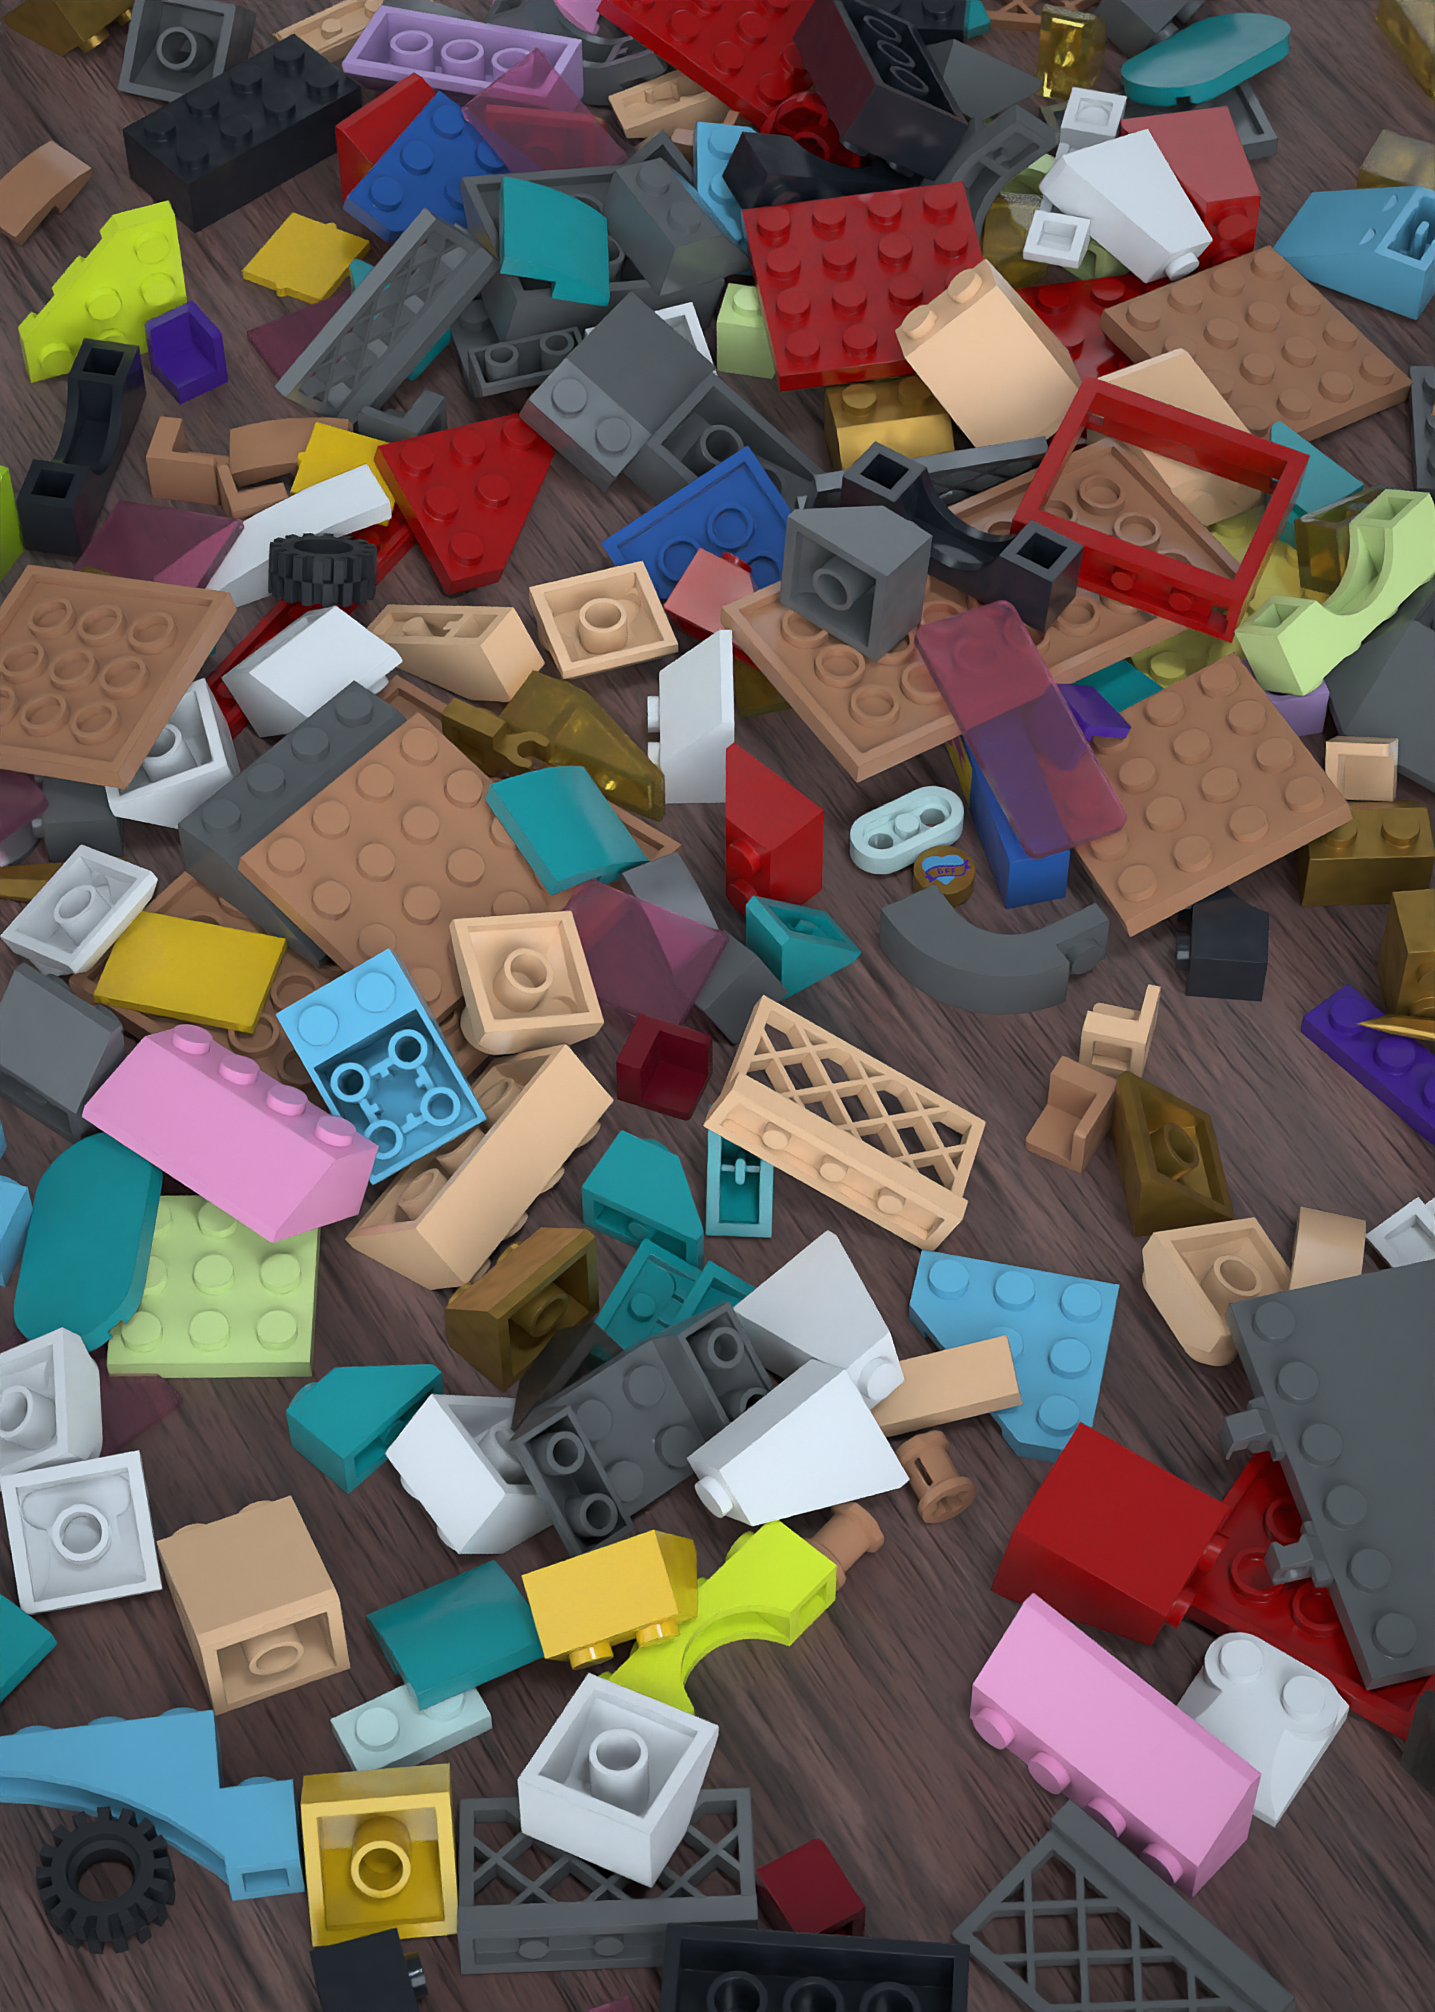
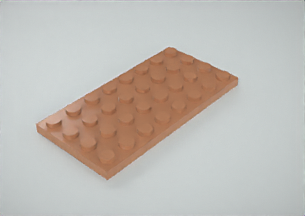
(891, 708)

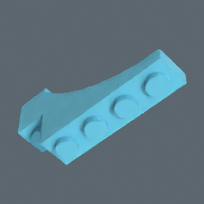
(174, 1778)

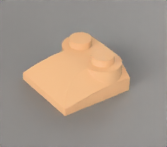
(602, 621)
(524, 982)
(1202, 1270)

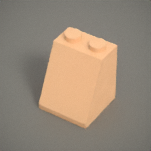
(990, 359)
(1181, 383)
(255, 1603)

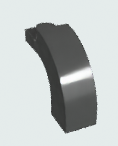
(607, 62)
(993, 156)
(984, 968)

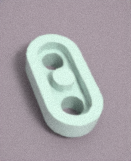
(898, 830)

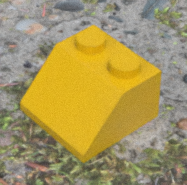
(614, 1596)
(380, 1853)

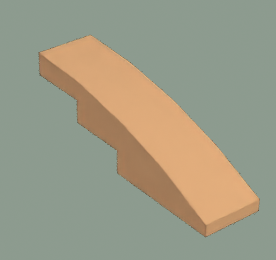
(667, 104)

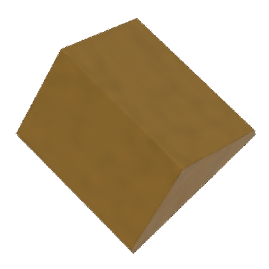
(1166, 1159)

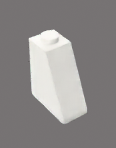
(1132, 205)
(824, 1314)
(797, 1451)

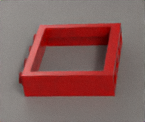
(1139, 574)

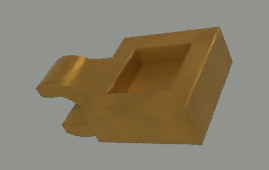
(486, 742)

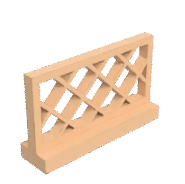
(833, 1155)

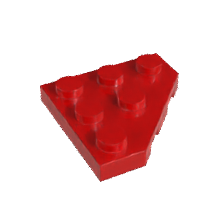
(467, 494)

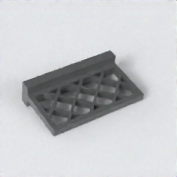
(410, 320)
(952, 474)
(1140, 1898)
(607, 1926)

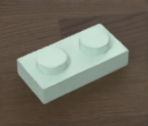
(396, 1734)

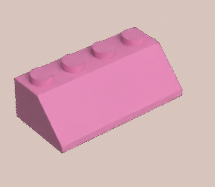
(234, 1134)
(1114, 1747)

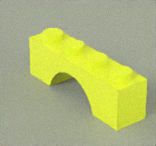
(764, 1591)

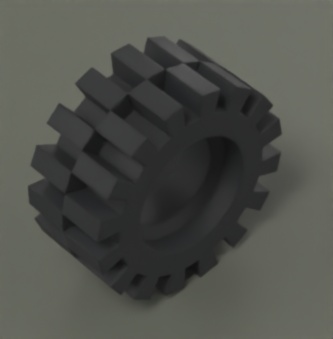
(322, 570)
(97, 1842)

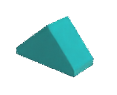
(796, 942)
(737, 1191)

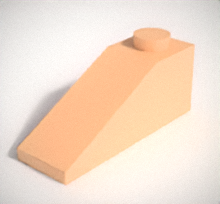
(461, 648)

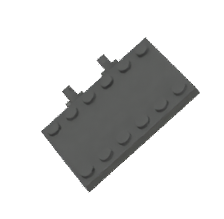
(1351, 1418)

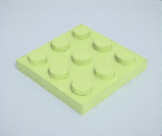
(220, 1300)

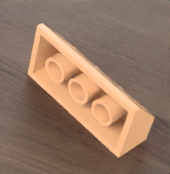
(473, 1192)

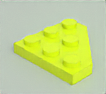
(109, 293)

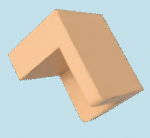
(1363, 767)
(1119, 1037)

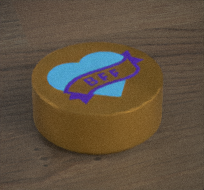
(949, 870)

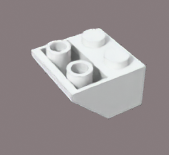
(307, 668)

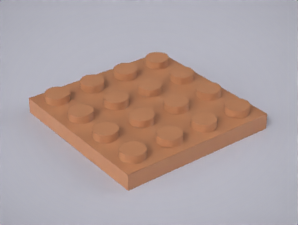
(1263, 345)
(97, 669)
(1207, 794)
(397, 858)

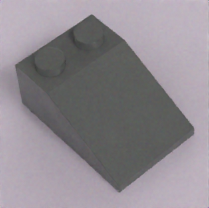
(615, 390)
(706, 432)

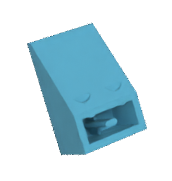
(1367, 245)
(383, 1062)

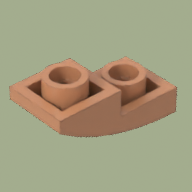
(37, 184)
(272, 447)

